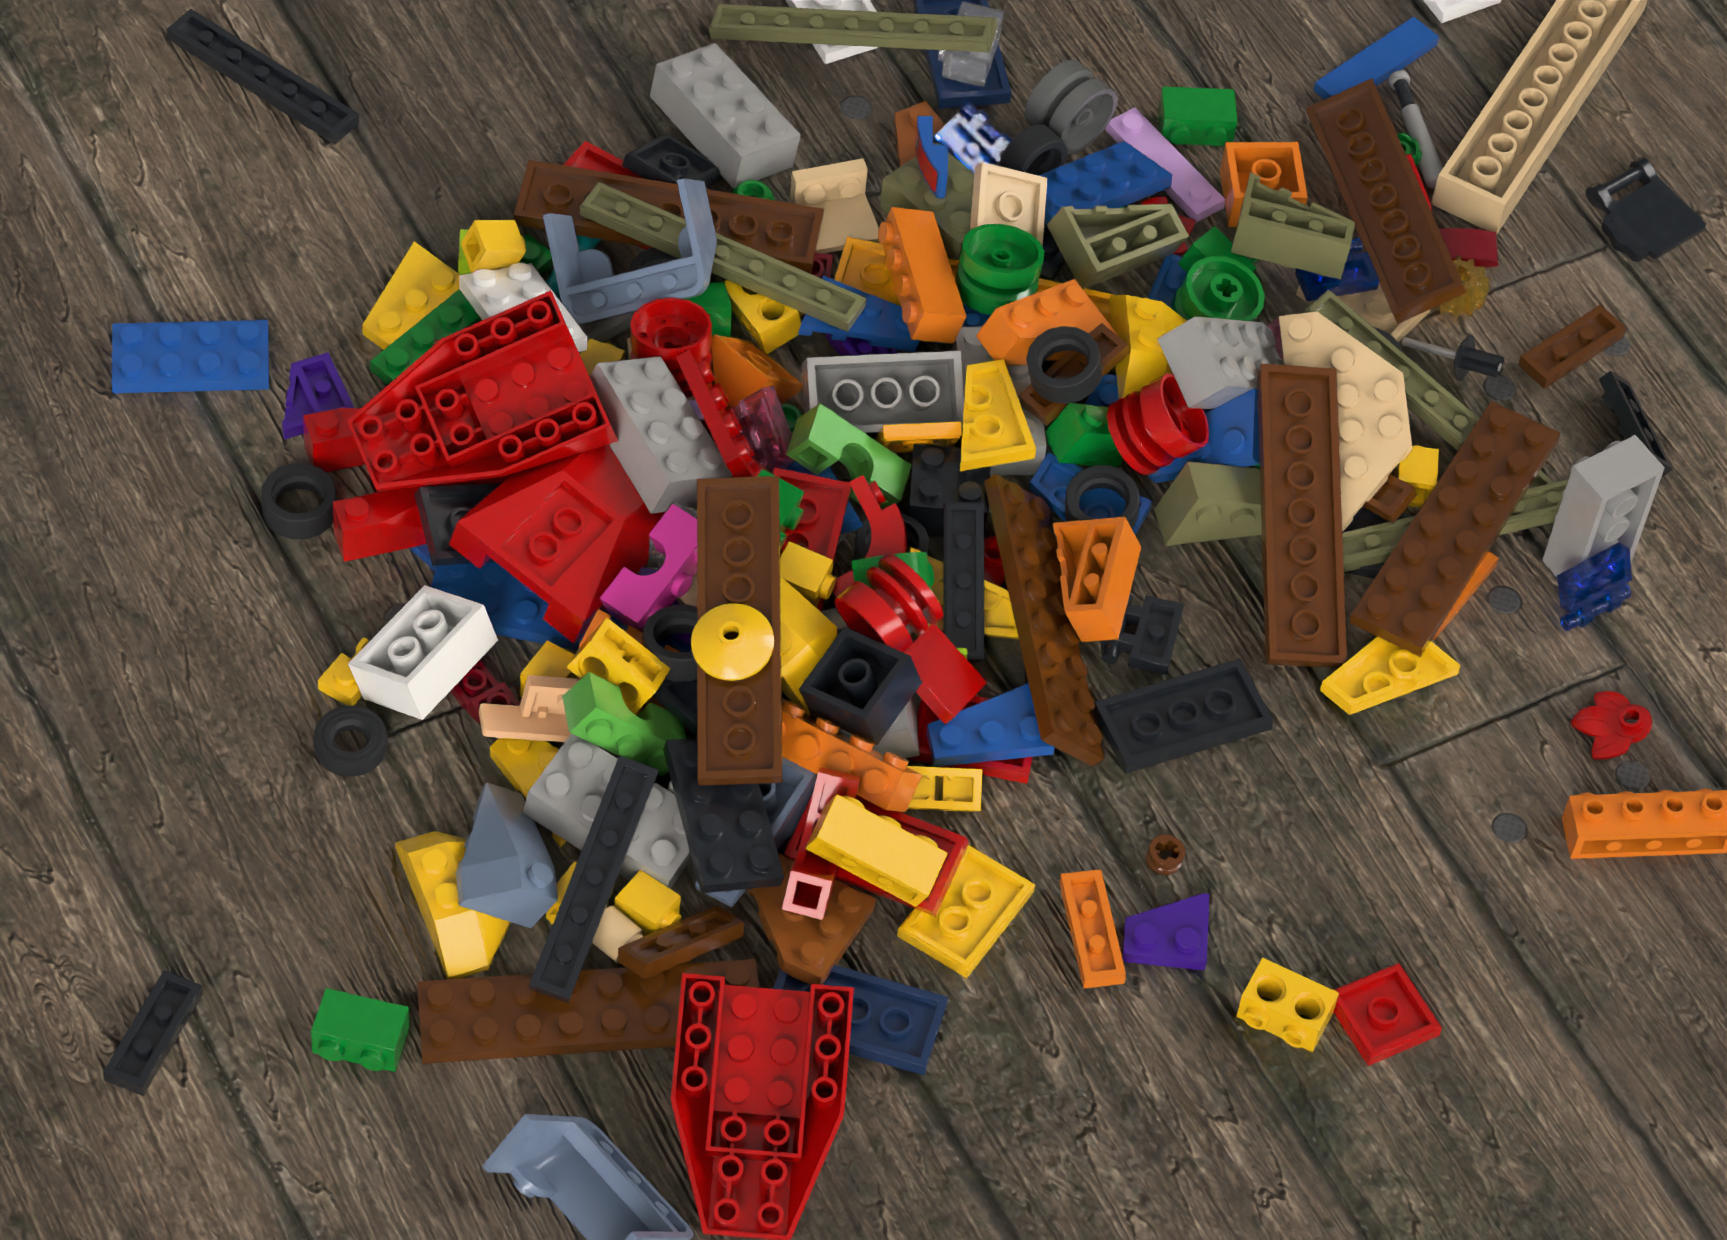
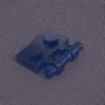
(967, 143)
(1357, 276)
(1595, 586)

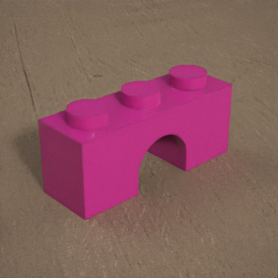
(637, 597)

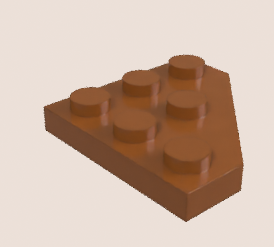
(807, 944)

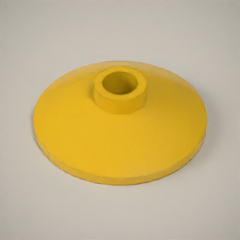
(732, 658)

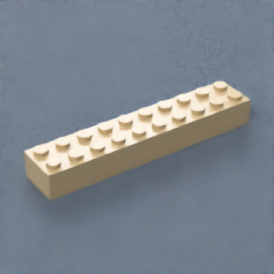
(1532, 109)

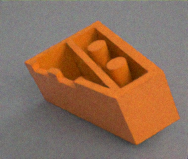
(1017, 324)
(1097, 574)

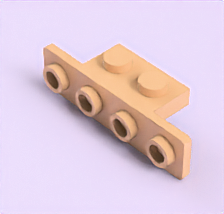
(538, 716)

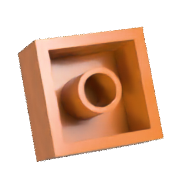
(1276, 164)

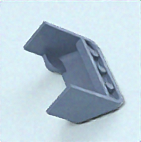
(596, 294)
(585, 1179)

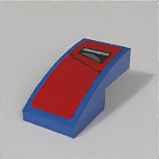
(930, 157)

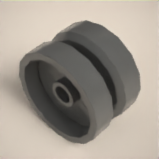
(1072, 104)

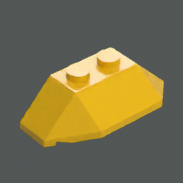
(1140, 325)
(804, 640)
(460, 935)

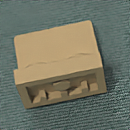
(841, 194)

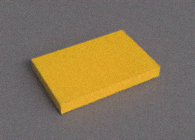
(972, 914)

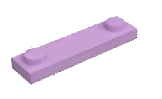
(1188, 186)

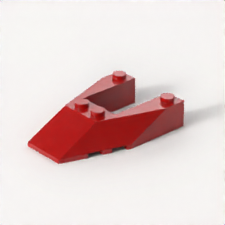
(372, 521)

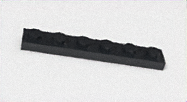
(263, 76)
(593, 879)

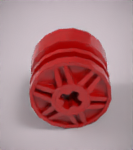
(669, 329)
(1156, 426)
(892, 606)

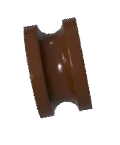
(1159, 845)

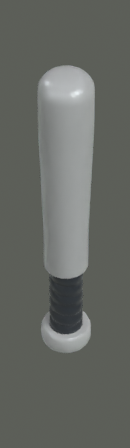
(1430, 163)

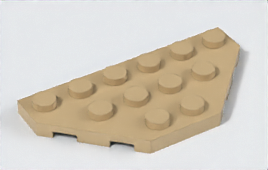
(1370, 404)

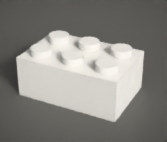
(423, 652)

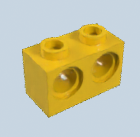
(756, 313)
(622, 661)
(947, 789)
(1291, 997)

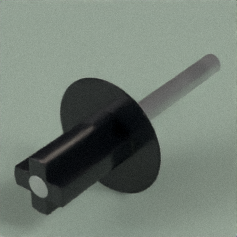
(1465, 358)

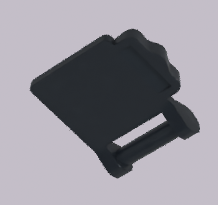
(1646, 220)

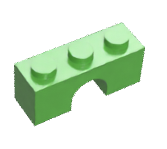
(825, 438)
(601, 717)

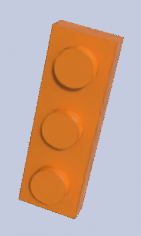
(1092, 928)

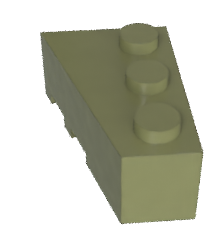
(1290, 232)
(1115, 240)
(1210, 504)

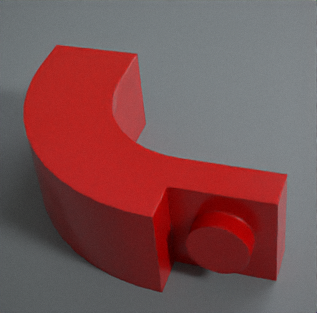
(886, 527)
(812, 875)

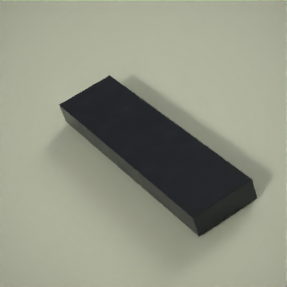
(964, 576)

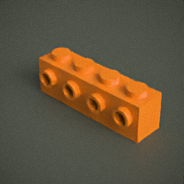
(922, 275)
(819, 744)
(1646, 824)

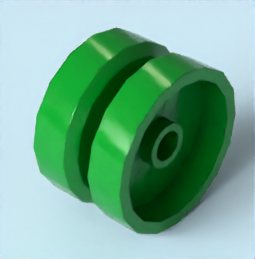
(998, 266)
(1219, 290)

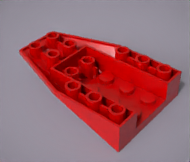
(484, 404)
(562, 533)
(758, 1099)

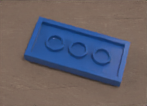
(1104, 179)
(190, 356)

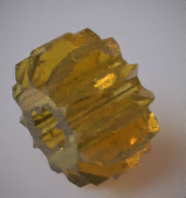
(1475, 285)

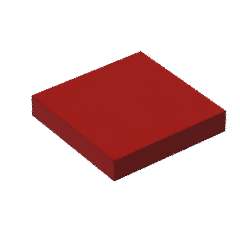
(945, 674)
(1384, 1014)

